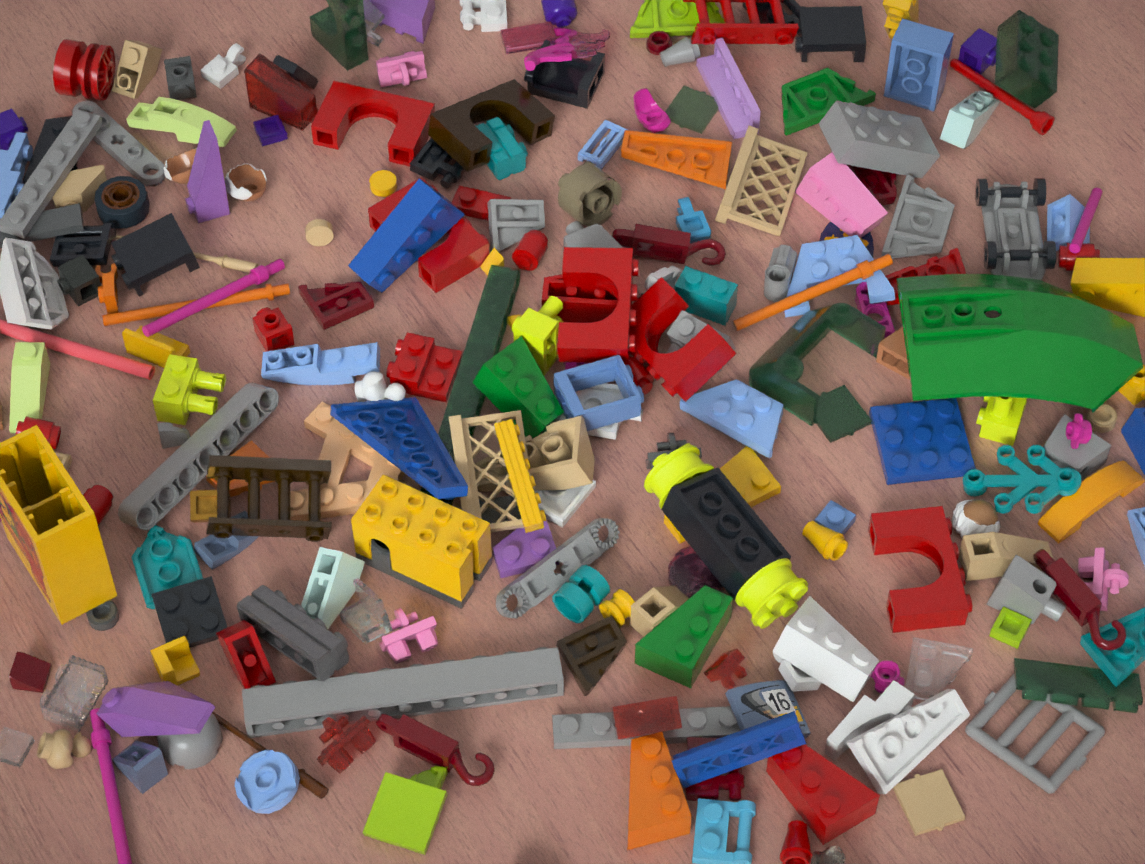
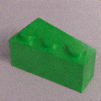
(517, 383)
(686, 637)

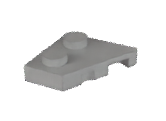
(512, 219)

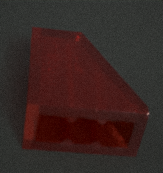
(276, 93)

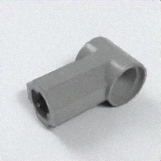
(779, 273)

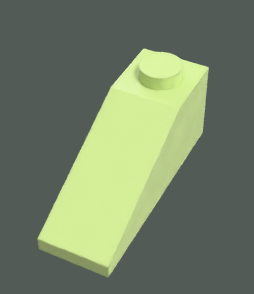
(28, 382)

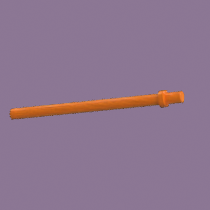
(162, 310)

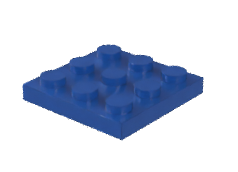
(921, 441)

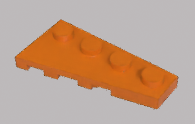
(686, 156)

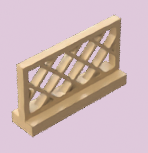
(742, 170)
(464, 461)

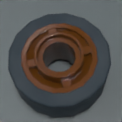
(122, 201)

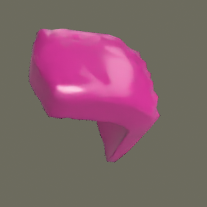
(649, 113)

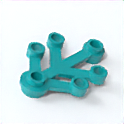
(1025, 481)

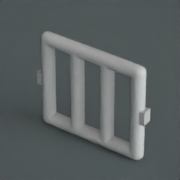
(1026, 765)

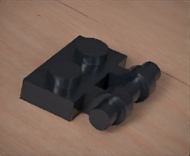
(434, 161)

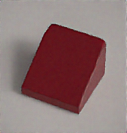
(29, 673)

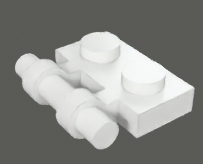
(491, 18)

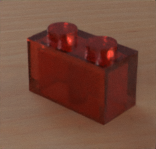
(646, 717)

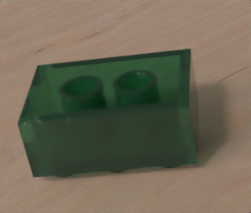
(1027, 59)

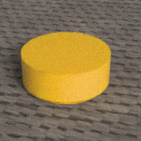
(383, 183)

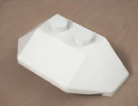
(30, 287)

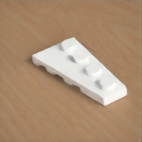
(905, 740)

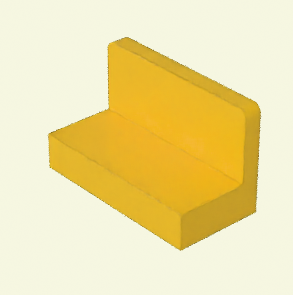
(153, 348)

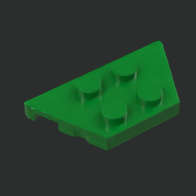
(811, 97)

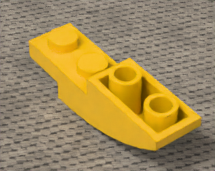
(896, 11)

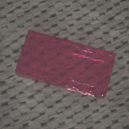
(527, 37)

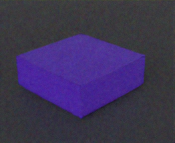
(270, 130)

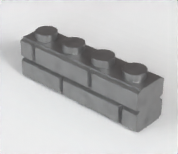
(294, 632)

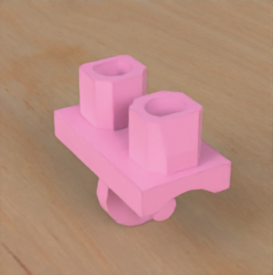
(401, 69)
(1103, 577)
(421, 631)

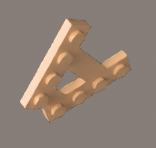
(339, 445)

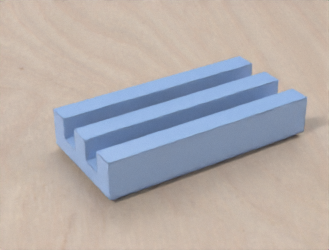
(584, 153)

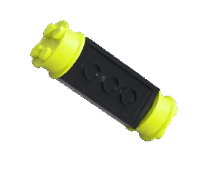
(726, 534)

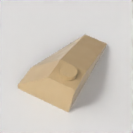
(557, 458)

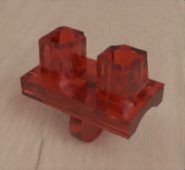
(335, 753)

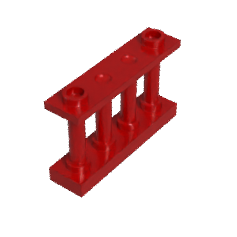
(742, 33)

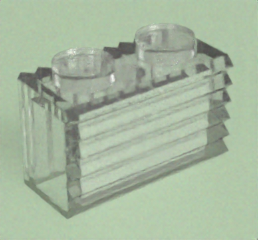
(73, 693)

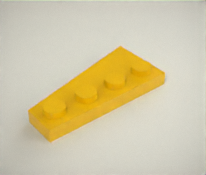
(749, 478)

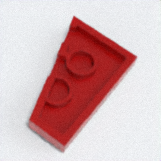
(945, 265)

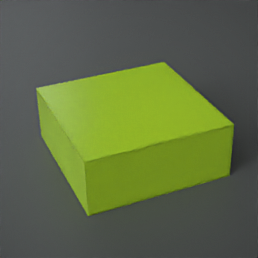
(1010, 627)

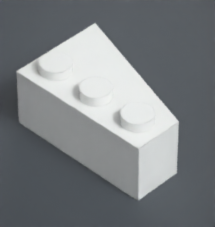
(826, 650)

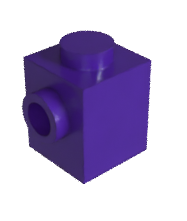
(979, 51)
(9, 126)

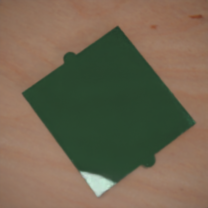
(692, 109)
(840, 414)

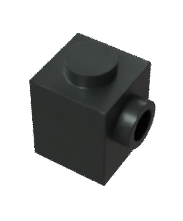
(79, 280)

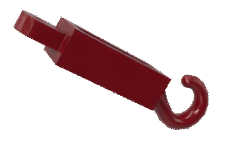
(666, 244)
(1078, 599)
(433, 747)

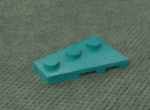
(1123, 661)

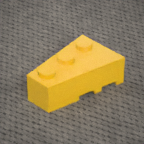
(1111, 283)

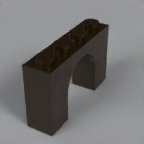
(455, 128)

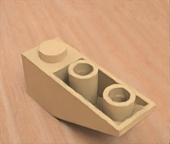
(992, 552)

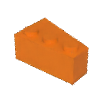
(655, 794)

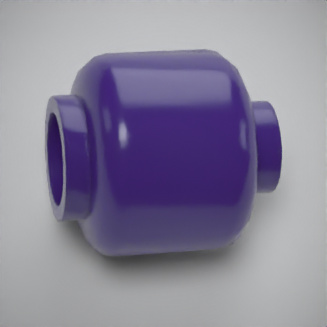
(559, 12)

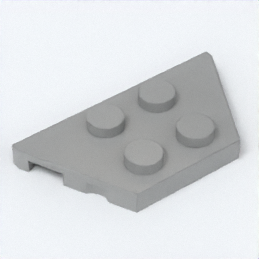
(918, 222)

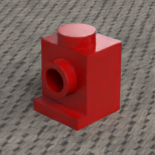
(271, 324)

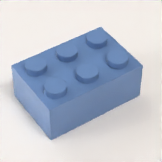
(918, 64)

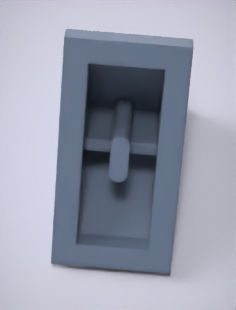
(141, 765)

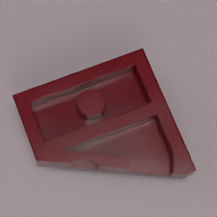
(879, 183)
(336, 302)

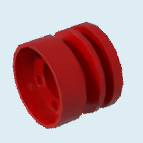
(84, 69)

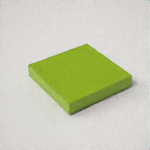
(405, 813)

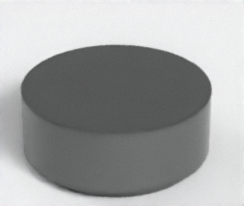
(103, 616)

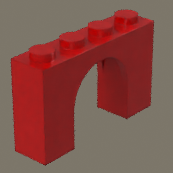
(351, 103)
(451, 260)
(614, 272)
(691, 365)
(928, 534)

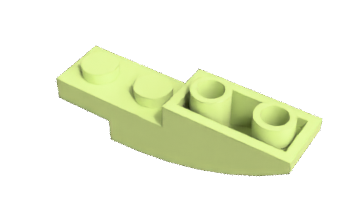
(180, 118)

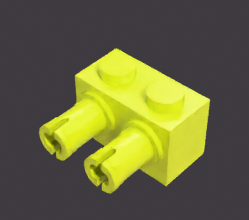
(541, 332)
(178, 390)
(1001, 418)

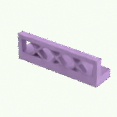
(729, 90)

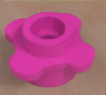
(1078, 431)
(886, 668)

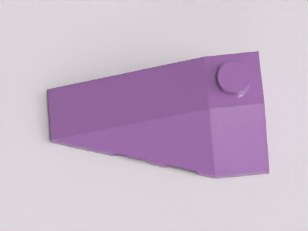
(206, 181)
(154, 710)

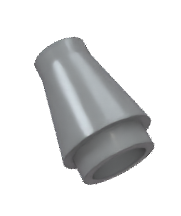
(680, 53)

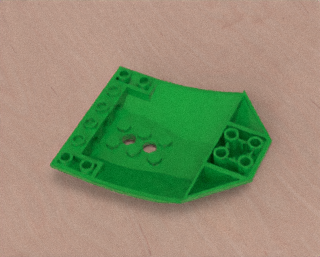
(1038, 347)

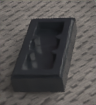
(295, 71)

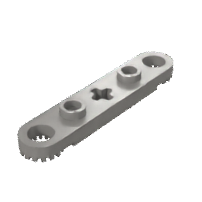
(131, 153)
(541, 580)

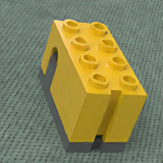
(422, 541)

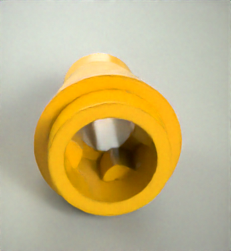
(827, 541)

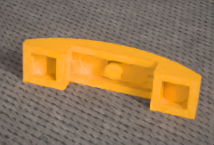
(1094, 493)

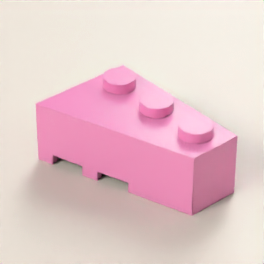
(841, 197)

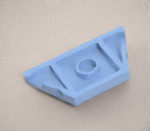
(739, 413)

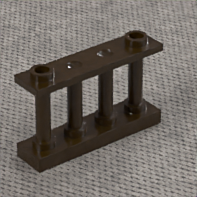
(283, 472)

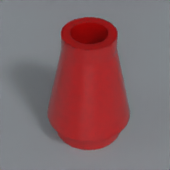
(796, 845)

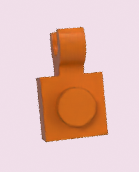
(108, 292)

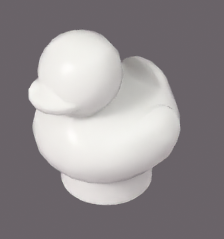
(374, 389)

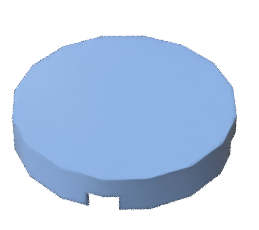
(267, 781)

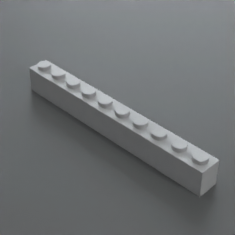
(404, 691)

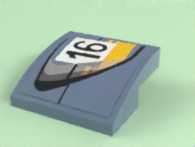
(763, 702)

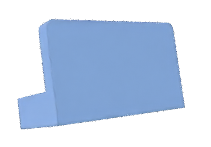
(1063, 220)

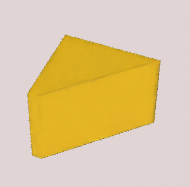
(493, 258)

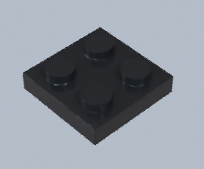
(190, 612)

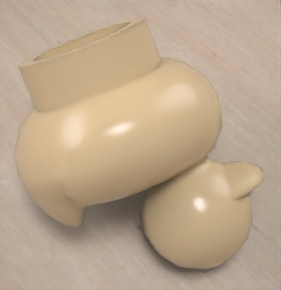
(59, 745)

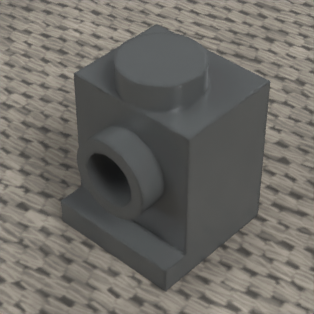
(180, 78)

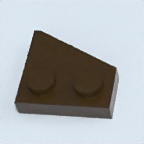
(592, 652)

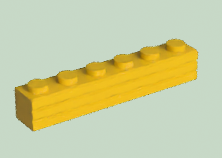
(518, 473)

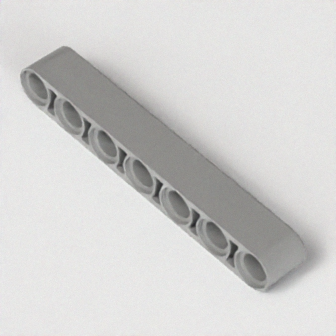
(190, 461)

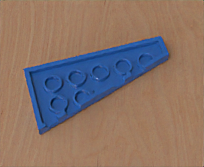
(407, 440)

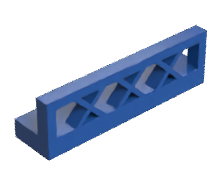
(738, 749)

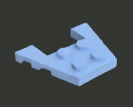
(830, 258)

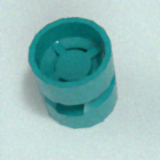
(580, 595)

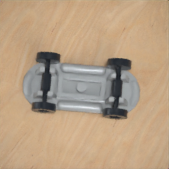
(1014, 229)

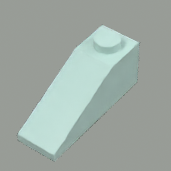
(331, 584)

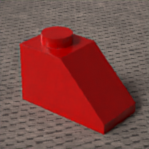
(246, 655)

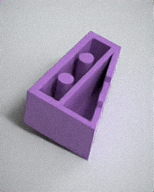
(407, 16)

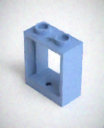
(594, 374)

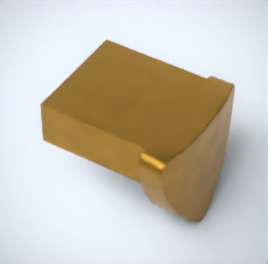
(204, 505)

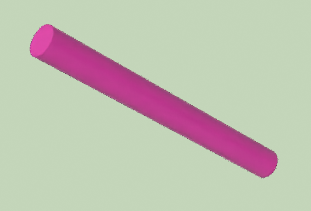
(1085, 220)

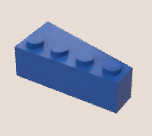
(405, 235)

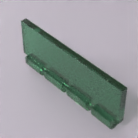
(1071, 682)

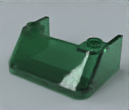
(781, 366)

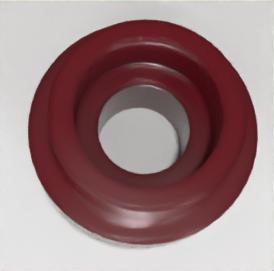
(658, 42)

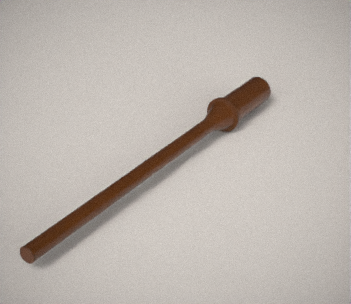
(305, 779)

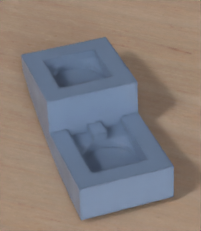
(217, 551)

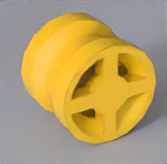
(618, 607)

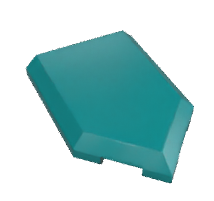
(164, 563)

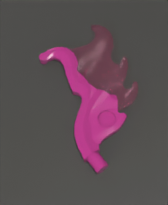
(568, 46)

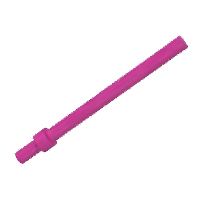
(257, 276)
(102, 741)

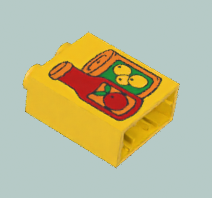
(52, 527)

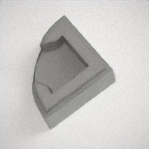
(172, 436)

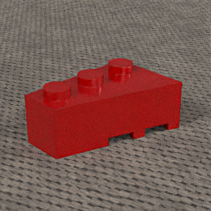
(579, 303)

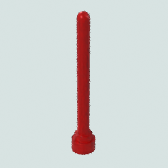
(1040, 121)

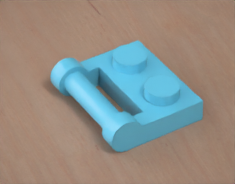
(712, 832)

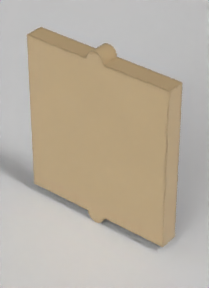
(928, 802)

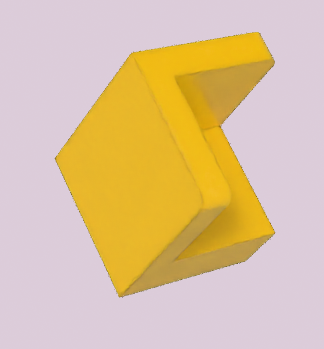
(175, 662)

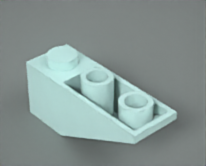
(968, 118)

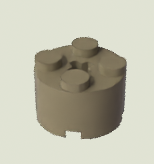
(588, 194)

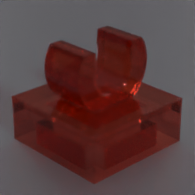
(724, 666)

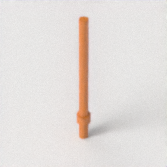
(863, 270)

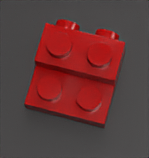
(424, 367)

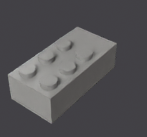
(878, 139)

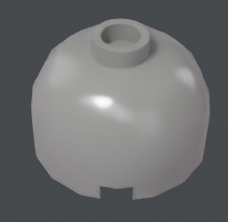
(192, 749)

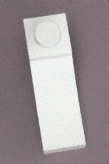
(868, 715)

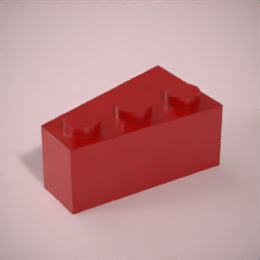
(821, 792)

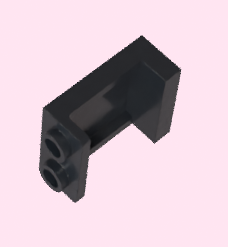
(830, 31)
(567, 81)
(152, 252)

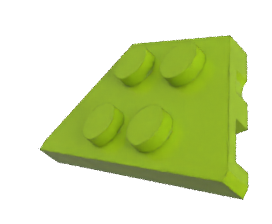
(671, 17)

